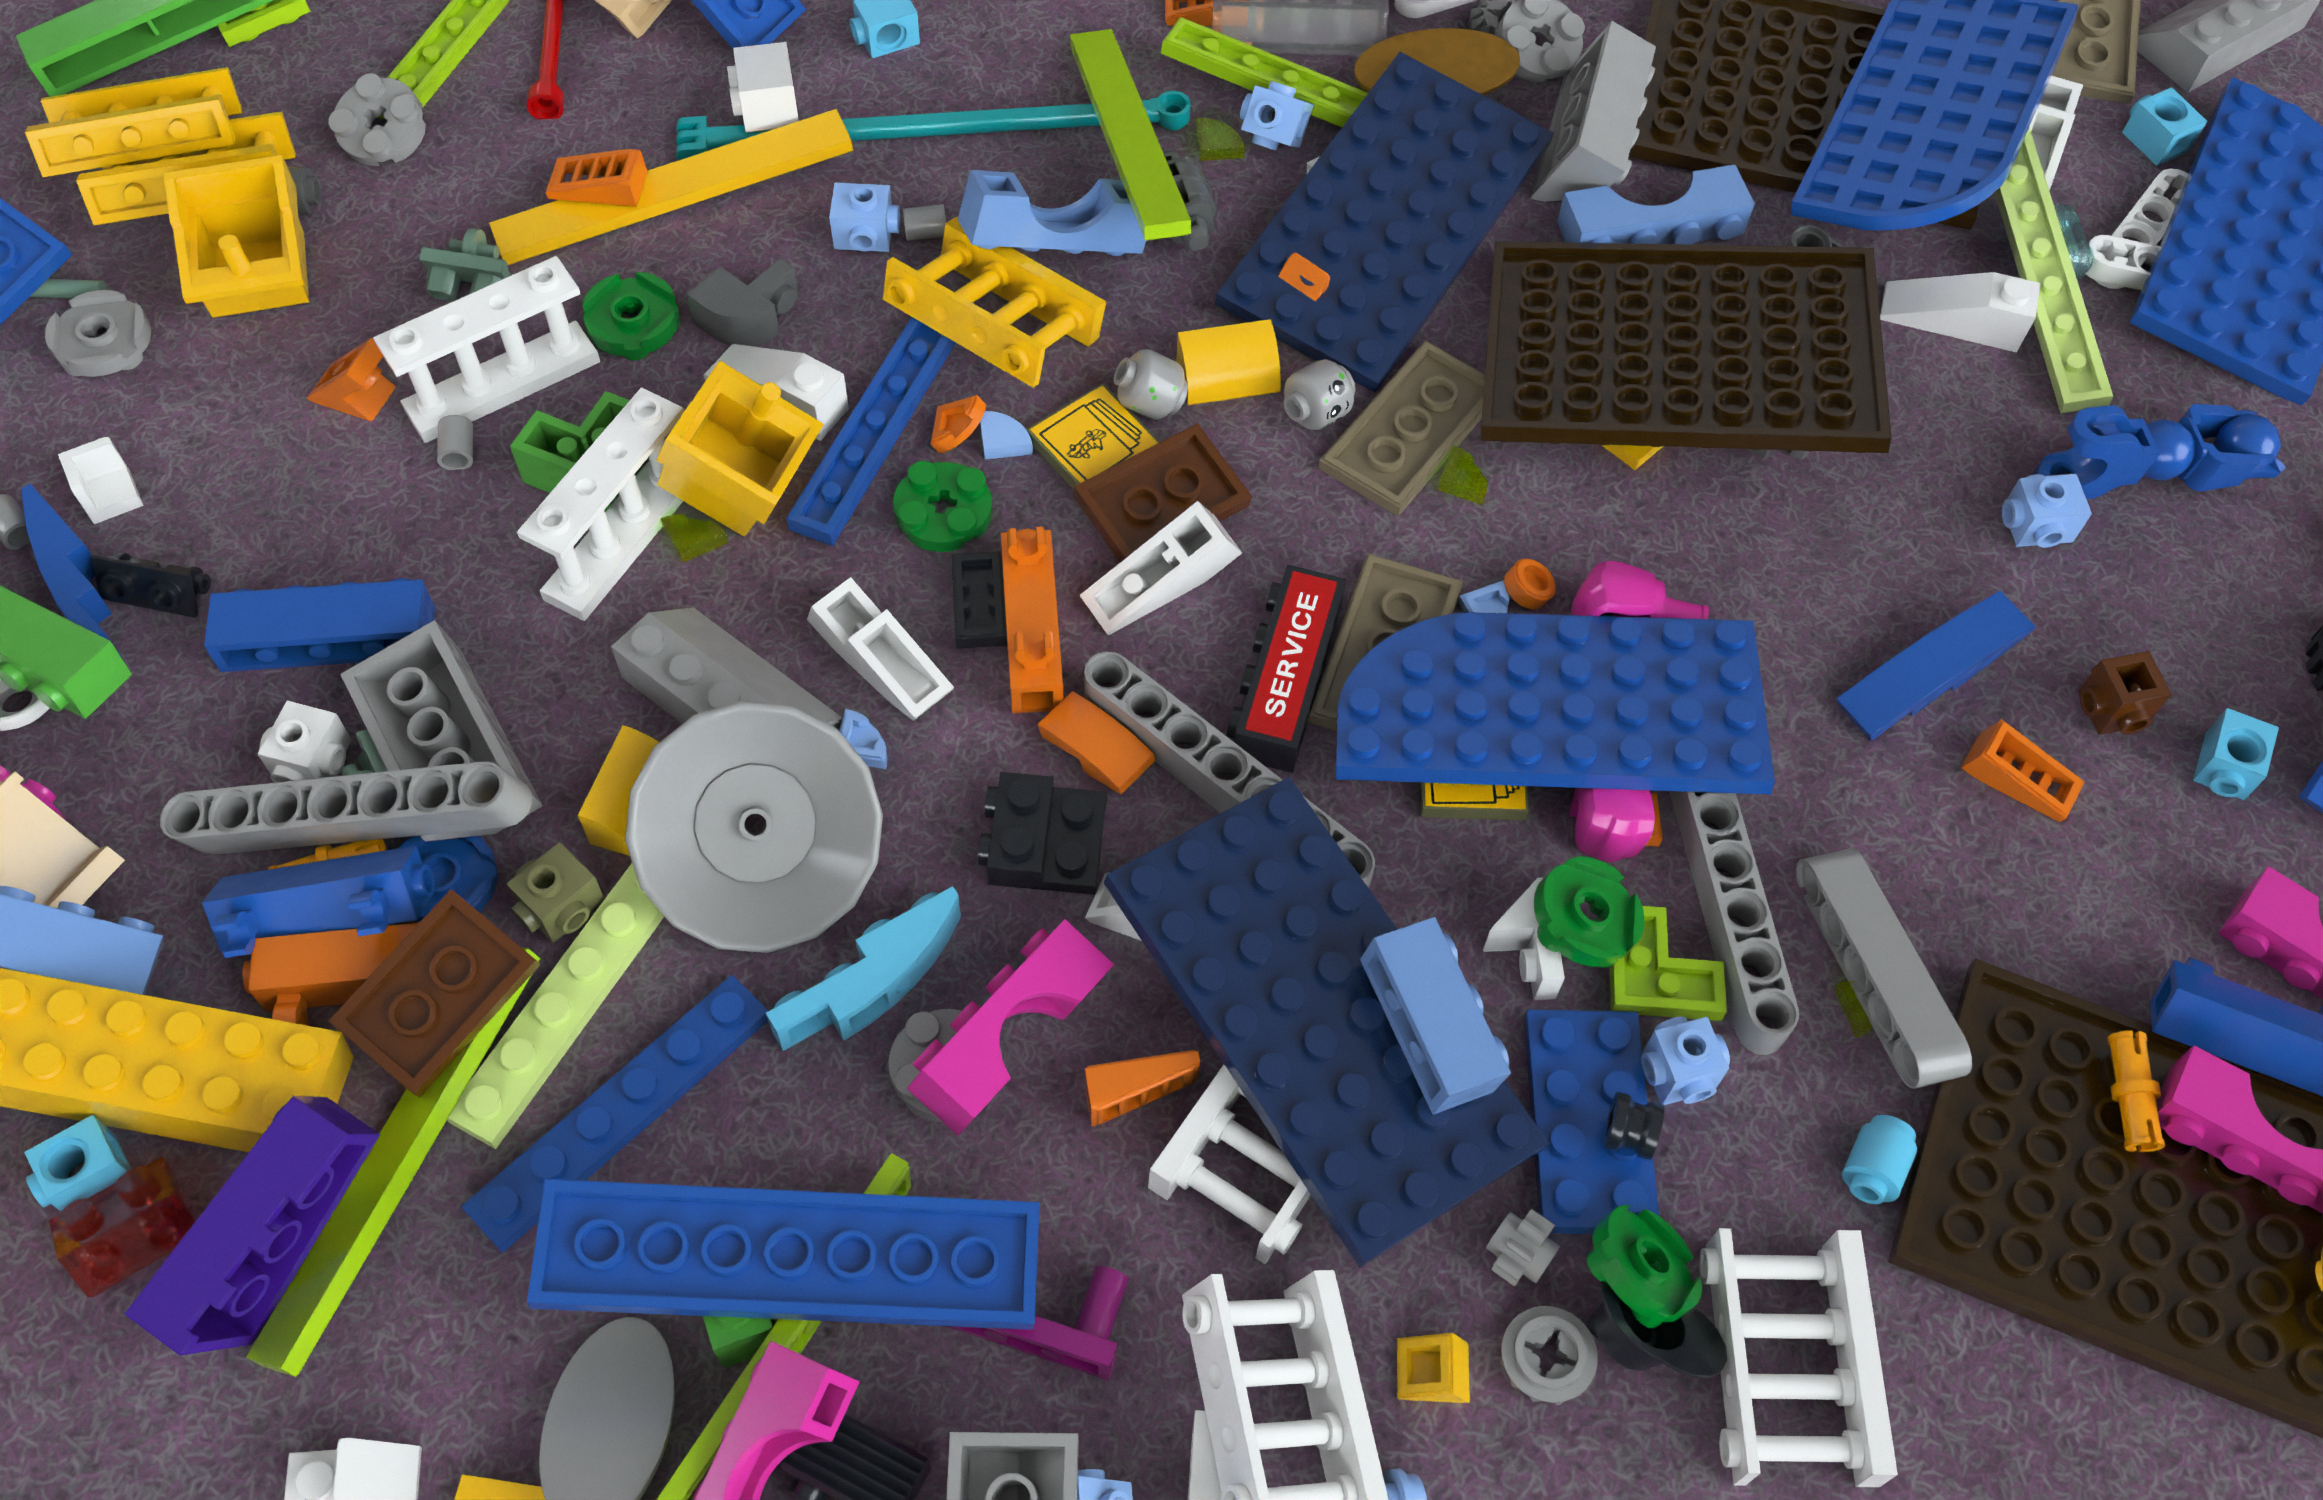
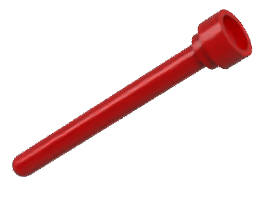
(545, 97)

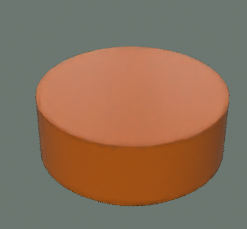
(1530, 584)

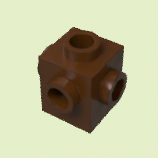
(2124, 693)

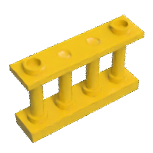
(135, 122)
(139, 188)
(1008, 274)

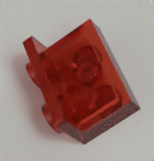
(121, 1227)

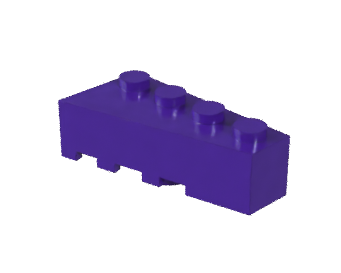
(255, 1231)

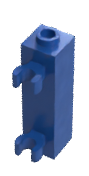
(319, 896)
(2240, 1024)

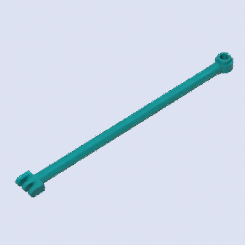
(1169, 109)

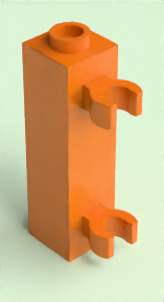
(1031, 620)
(315, 968)

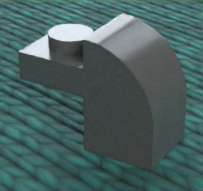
(740, 311)

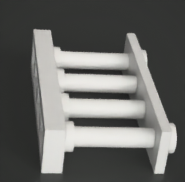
(501, 379)
(584, 493)
(1215, 1122)
(1846, 1324)
(1323, 1366)

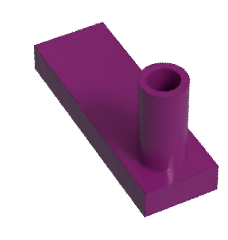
(1081, 1347)

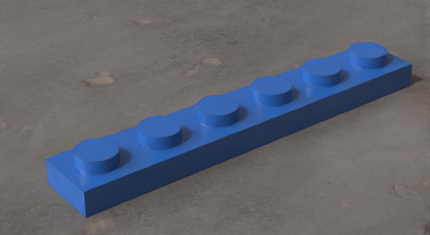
(869, 433)
(618, 1110)

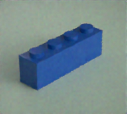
(313, 623)

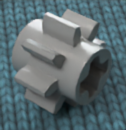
(1523, 1247)

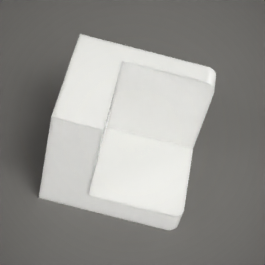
(100, 479)

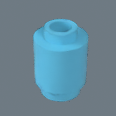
(1880, 1160)

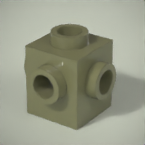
(554, 893)

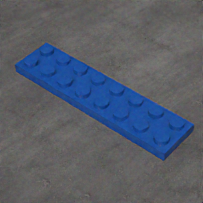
(785, 1255)

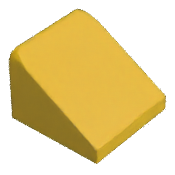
(1433, 1368)

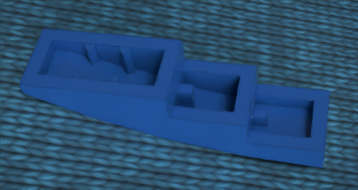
(63, 563)
(1935, 664)

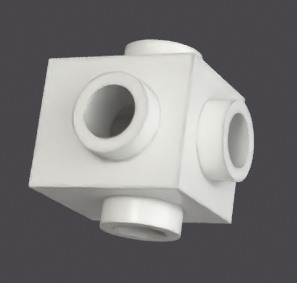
(304, 744)

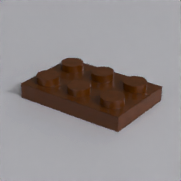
(1157, 486)
(434, 993)

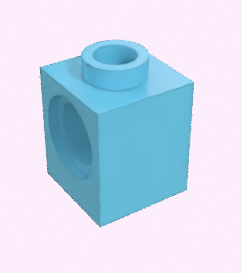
(884, 25)
(2163, 126)
(2235, 754)
(58, 1155)

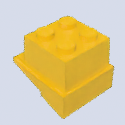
(238, 236)
(735, 449)

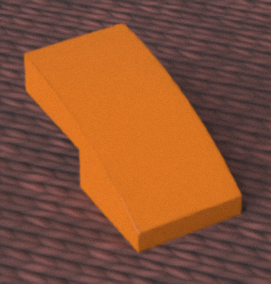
(1099, 742)

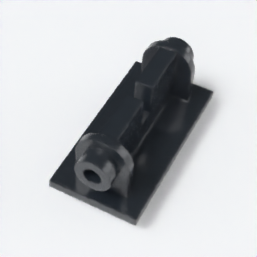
(149, 586)

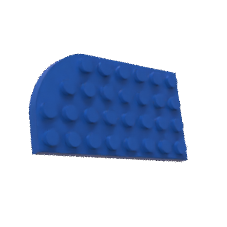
(1934, 112)
(2247, 248)
(1560, 704)

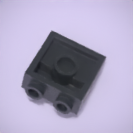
(1042, 835)

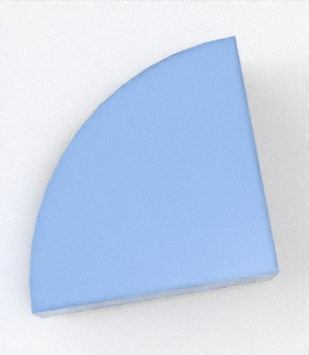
(1003, 436)
(1488, 599)
(864, 739)

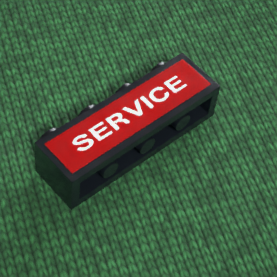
(1288, 667)

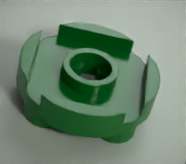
(630, 336)
(938, 481)
(1569, 931)
(1644, 1265)

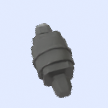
(1197, 198)

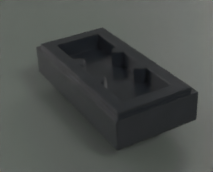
(979, 600)

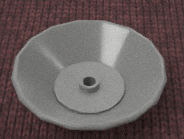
(743, 885)

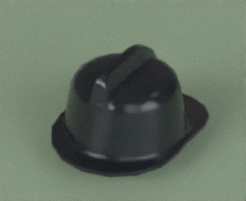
(1686, 1345)

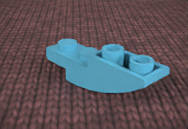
(891, 963)

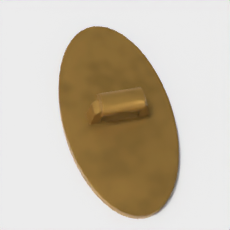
(1464, 55)

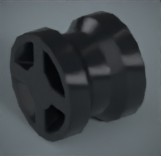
(1633, 1126)

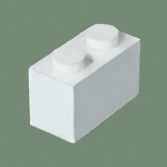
(762, 87)

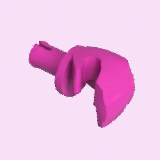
(1630, 593)
(1612, 822)

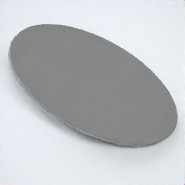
(609, 1415)

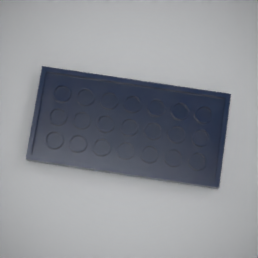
(1388, 218)
(1265, 948)

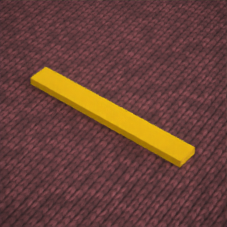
(676, 186)

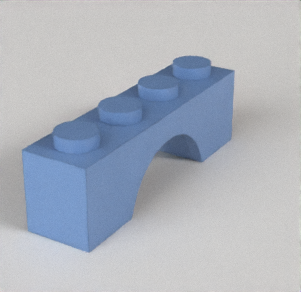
(1712, 208)
(1000, 214)

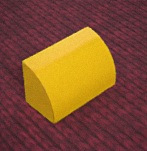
(1229, 361)
(607, 803)

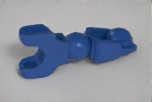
(2127, 449)

